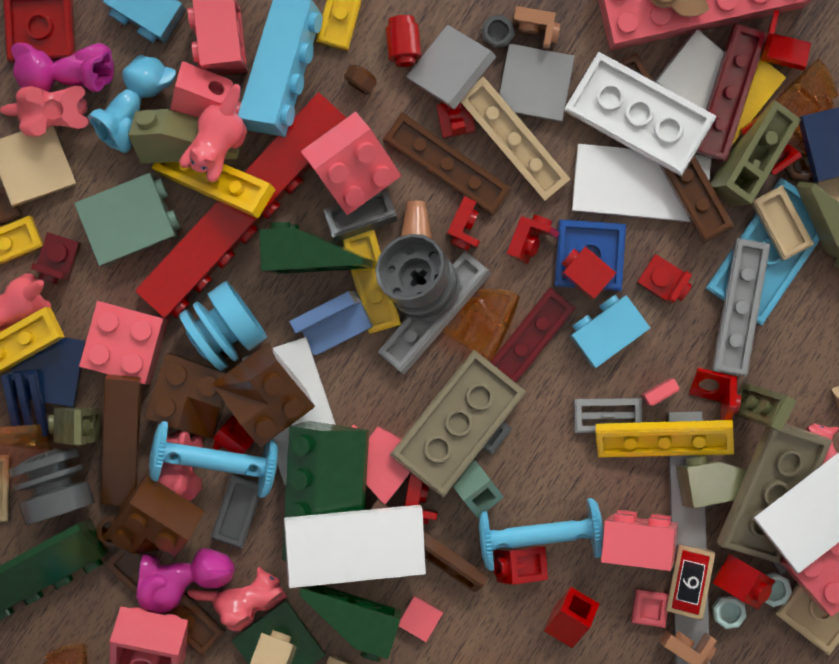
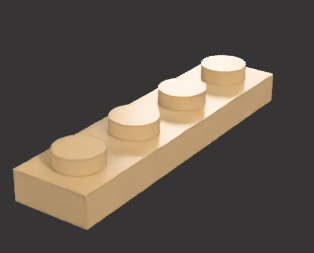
(514, 138)

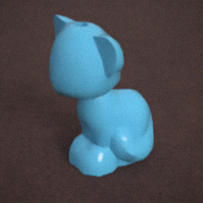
(143, 79)

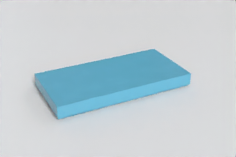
(778, 272)

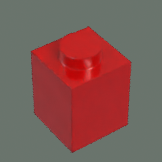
(587, 272)
(744, 582)
(571, 617)

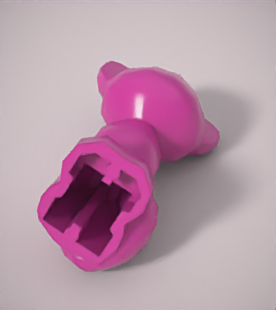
(86, 67)
(163, 586)

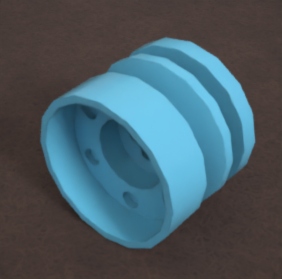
(222, 326)

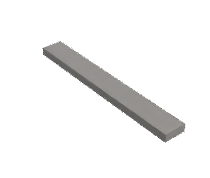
(690, 533)

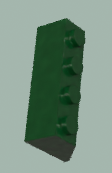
(325, 470)
(49, 564)

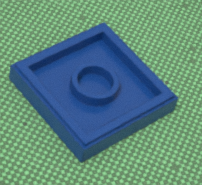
(601, 238)

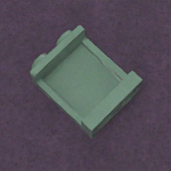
(127, 219)

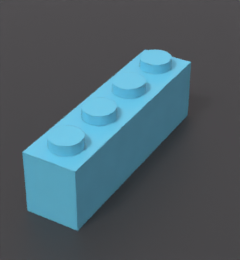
(280, 66)

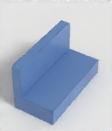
(333, 322)

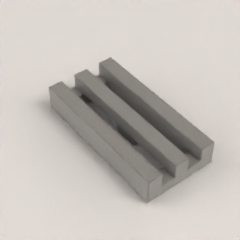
(579, 415)

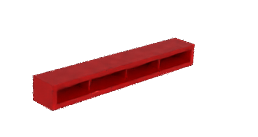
(224, 227)

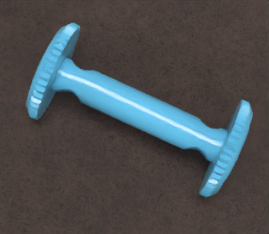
(212, 459)
(541, 534)

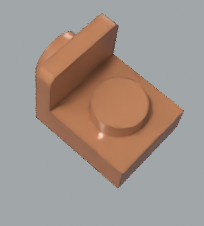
(533, 20)
(682, 647)

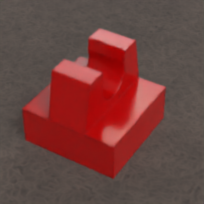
(455, 121)
(233, 437)

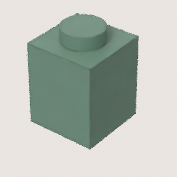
(477, 489)

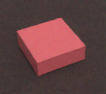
(660, 392)
(649, 608)
(420, 618)

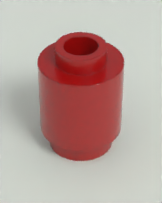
(403, 40)

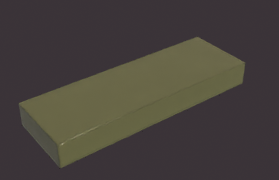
(764, 406)

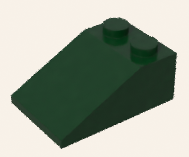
(292, 250)
(360, 621)

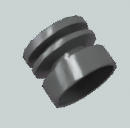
(407, 266)
(51, 485)

